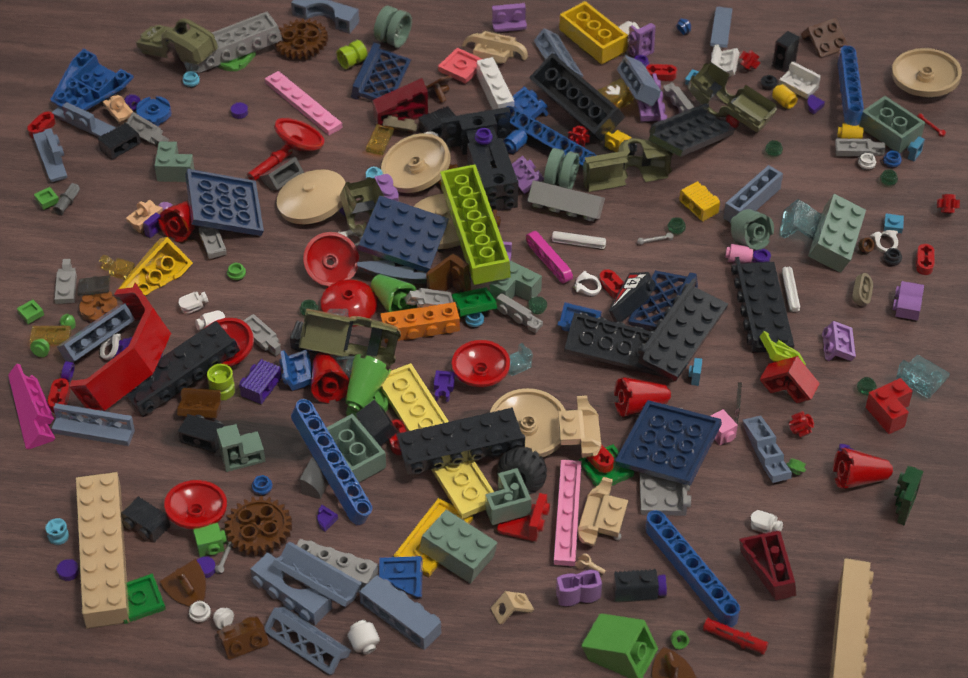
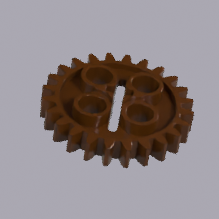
(302, 39)
(259, 531)

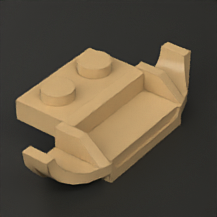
(496, 46)
(581, 427)
(601, 513)

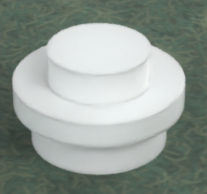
(867, 161)
(199, 611)
(223, 617)

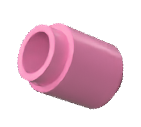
(743, 252)

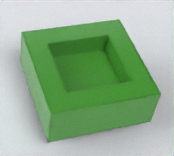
(46, 198)
(30, 311)

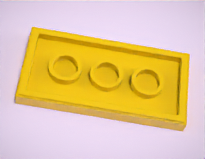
(412, 543)

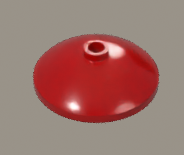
(298, 134)
(330, 247)
(360, 303)
(241, 333)
(481, 363)
(195, 504)

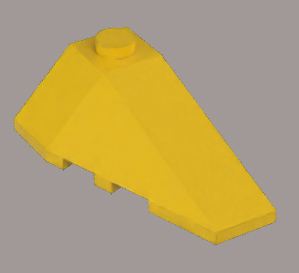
(158, 267)

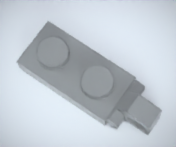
(677, 97)
(146, 129)
(857, 147)
(212, 242)
(66, 283)
(428, 297)
(518, 313)
(263, 335)

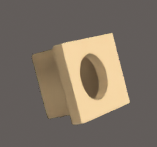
(513, 602)

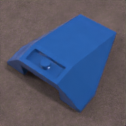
(88, 82)

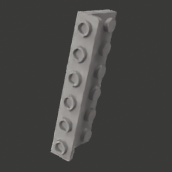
(240, 40)
(663, 495)

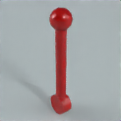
(942, 133)

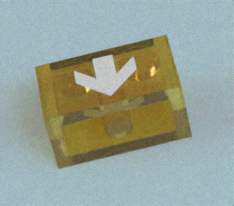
(617, 93)

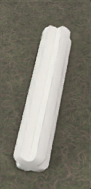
(580, 240)
(791, 291)

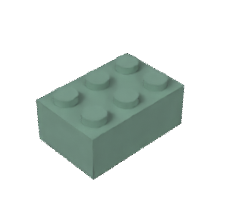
(891, 124)
(358, 447)
(458, 546)

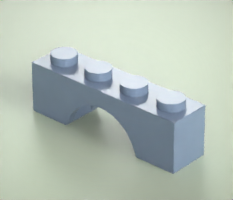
(344, 16)
(306, 602)

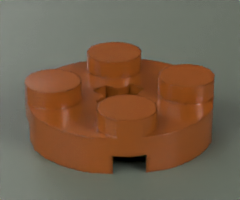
(90, 302)

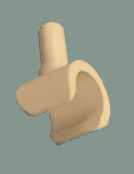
(585, 561)

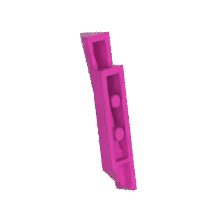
(31, 408)

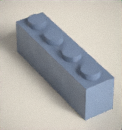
(639, 80)
(754, 193)
(95, 333)
(400, 612)

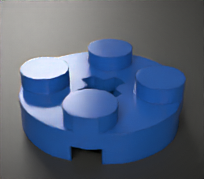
(162, 108)

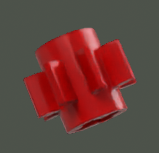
(750, 59)
(579, 135)
(948, 203)
(801, 424)

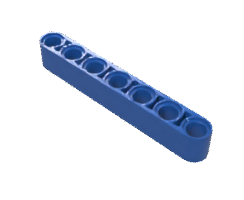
(850, 86)
(546, 134)
(334, 470)
(682, 558)

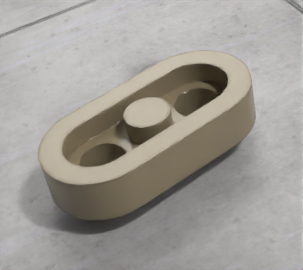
(406, 125)
(862, 289)

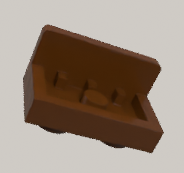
(200, 402)
(243, 637)

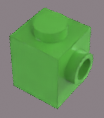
(210, 540)

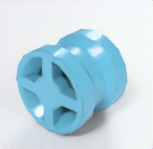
(59, 526)

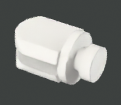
(192, 302)
(208, 318)
(765, 522)

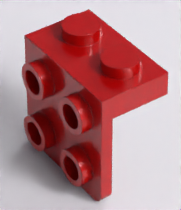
(528, 526)

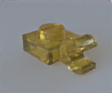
(118, 268)

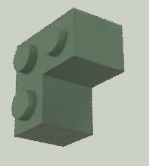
(171, 165)
(521, 283)
(239, 450)
(510, 501)

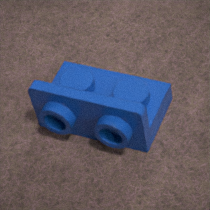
(527, 103)

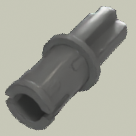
(66, 198)

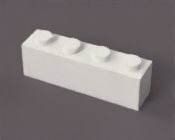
(494, 84)

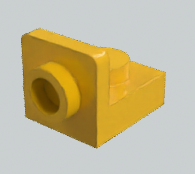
(613, 141)

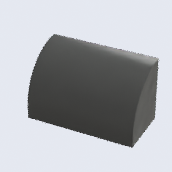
(281, 173)
(313, 480)

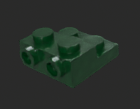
(907, 492)

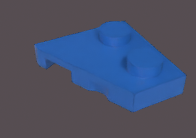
(403, 573)

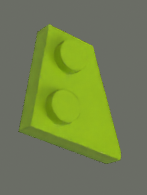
(779, 350)

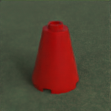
(177, 221)
(328, 379)
(634, 394)
(859, 469)

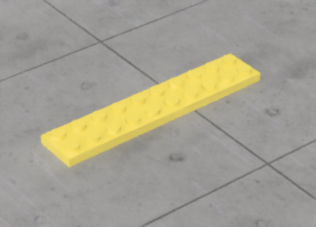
(418, 409)

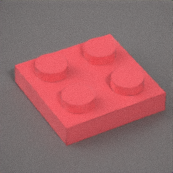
(459, 65)

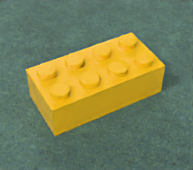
(593, 32)

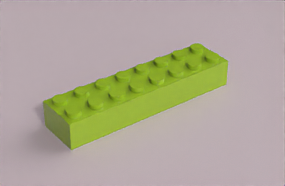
(475, 224)

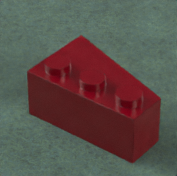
(403, 103)
(770, 562)

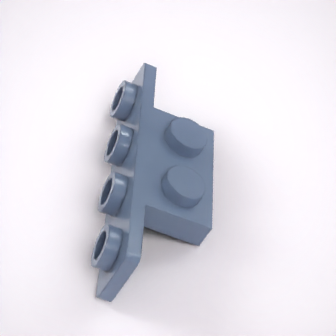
(82, 119)
(51, 154)

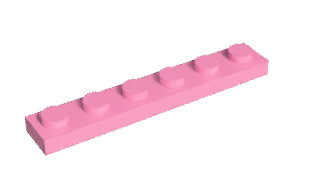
(303, 103)
(567, 513)

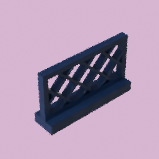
(368, 71)
(670, 279)

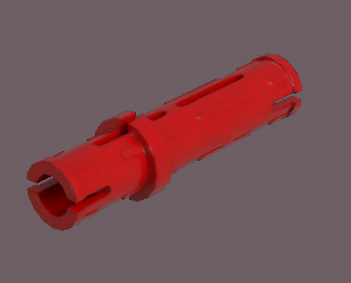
(274, 159)
(759, 645)

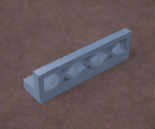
(551, 43)
(93, 427)
(317, 574)
(311, 633)

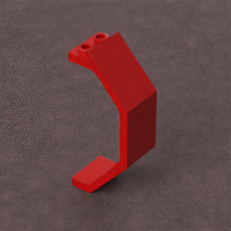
(133, 363)

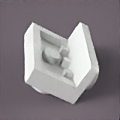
(726, 59)
(800, 80)

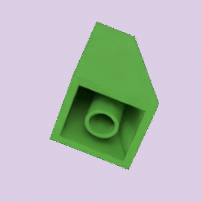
(620, 645)

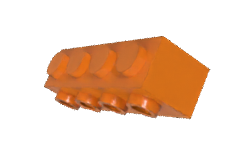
(424, 321)

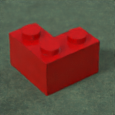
(790, 376)
(889, 405)

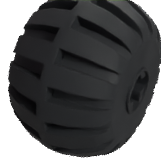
(530, 466)

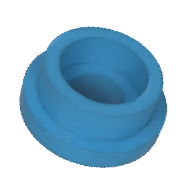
(474, 319)

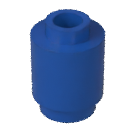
(515, 140)

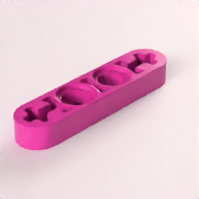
(549, 257)

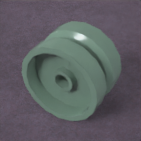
(392, 26)
(561, 168)

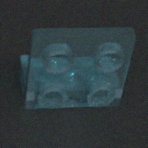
(800, 217)
(922, 375)

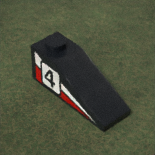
(632, 295)

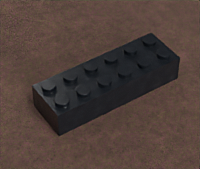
(577, 97)

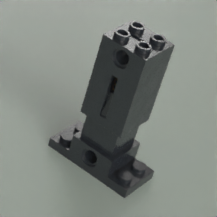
(491, 158)

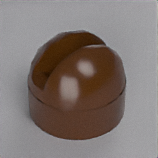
(867, 248)

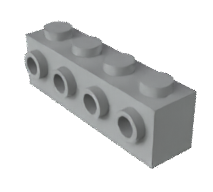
(566, 199)
(355, 567)

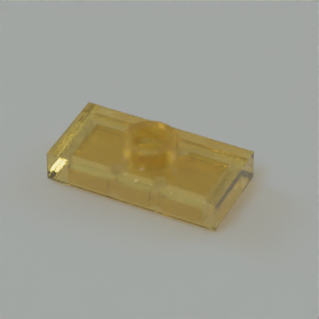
(379, 140)
(52, 334)

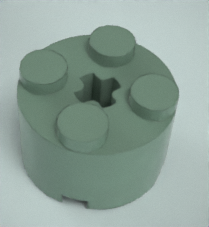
(752, 229)

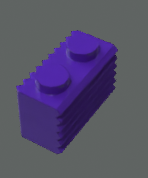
(260, 381)

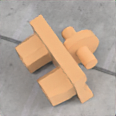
(118, 108)
(143, 212)

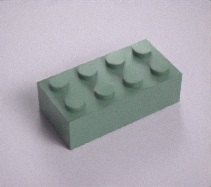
(837, 233)

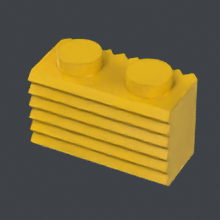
(700, 201)

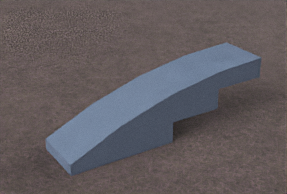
(721, 27)
(389, 269)
(766, 449)

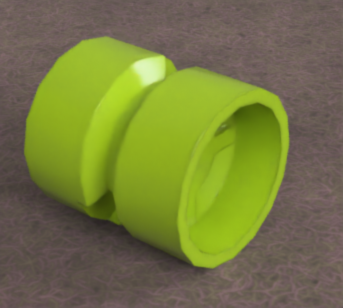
(351, 54)
(221, 378)

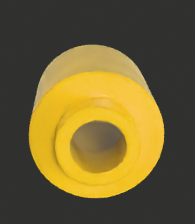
(784, 96)
(850, 132)

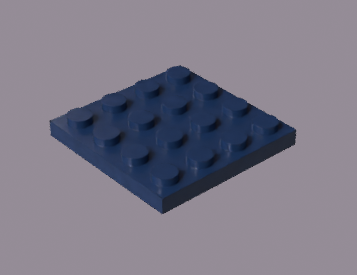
(224, 202)
(403, 234)
(668, 442)

